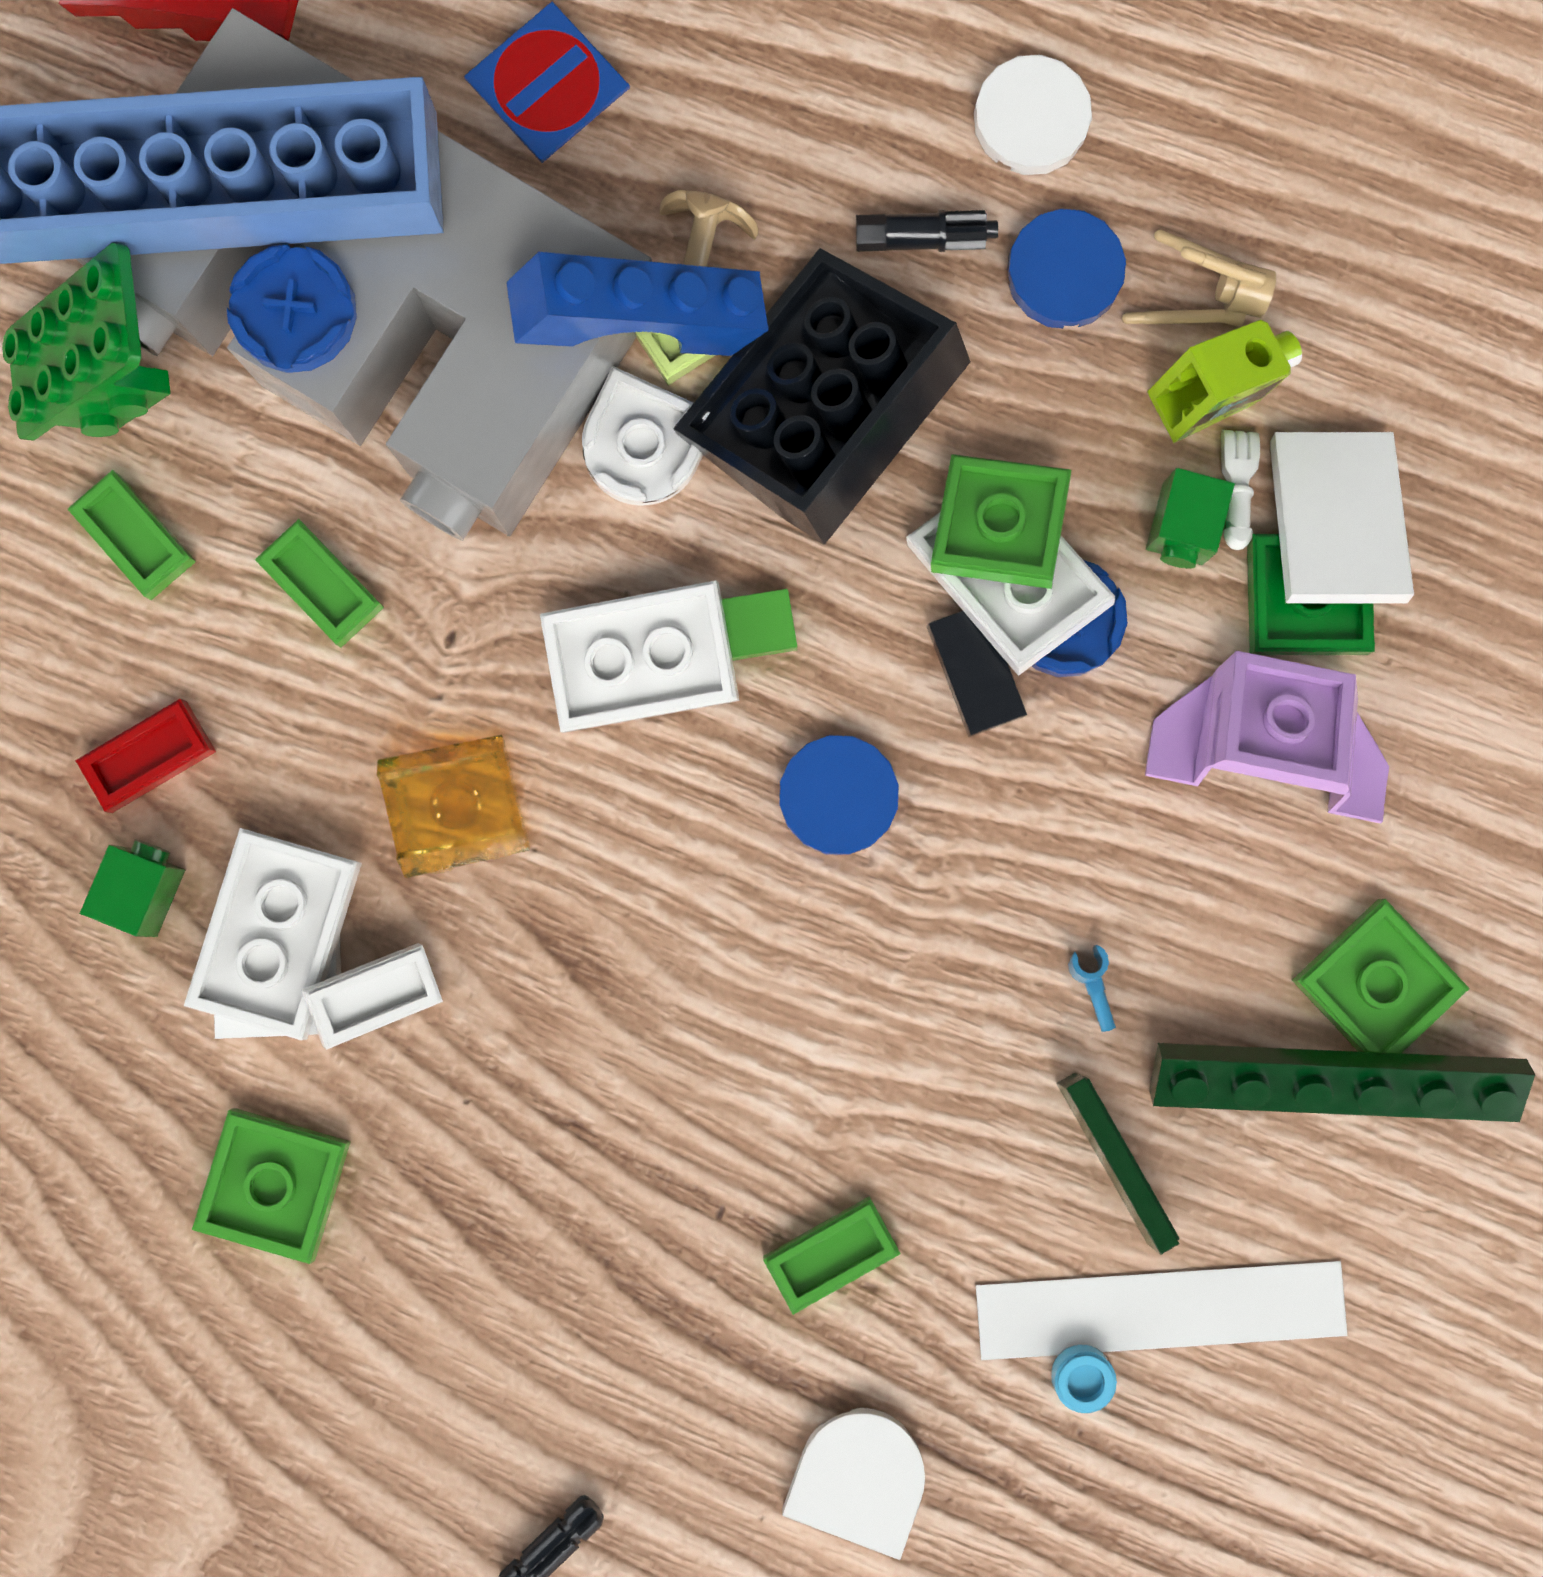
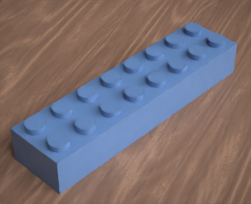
(219, 169)

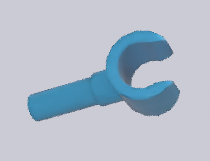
(1095, 986)

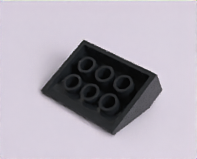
(825, 393)

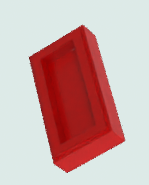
(145, 756)

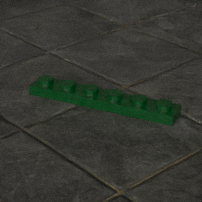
(1340, 1082)

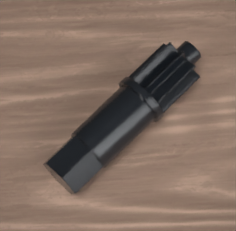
(925, 231)

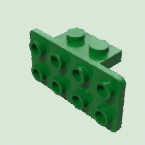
(81, 354)

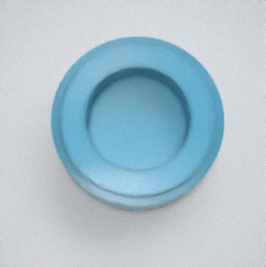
(1083, 1379)

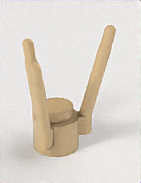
(1241, 288)

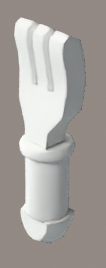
(1238, 464)

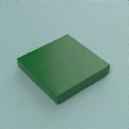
(1299, 627)

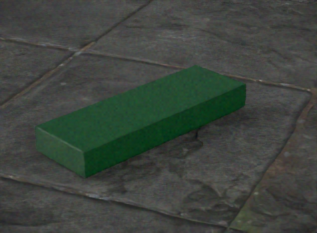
(1119, 1163)

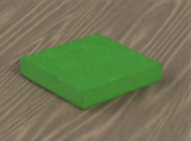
(1001, 521)
(1380, 982)
(271, 1185)

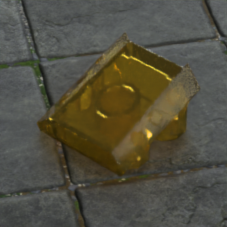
(452, 806)

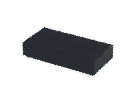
(975, 675)

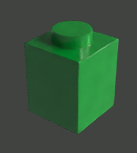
(1189, 518)
(133, 889)

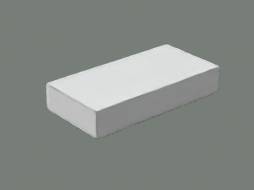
(372, 995)

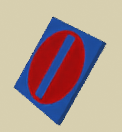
(547, 82)

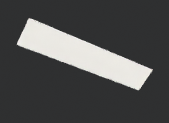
(1162, 1310)

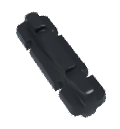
(557, 1541)

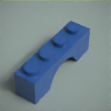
(582, 298)

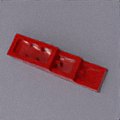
(195, 17)

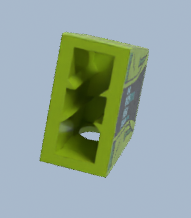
(1223, 377)

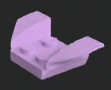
(1274, 725)

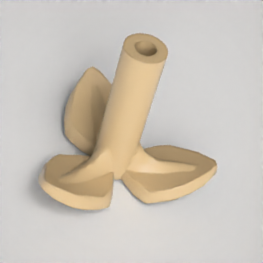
(707, 212)

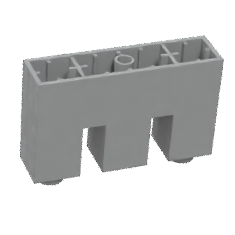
(491, 407)

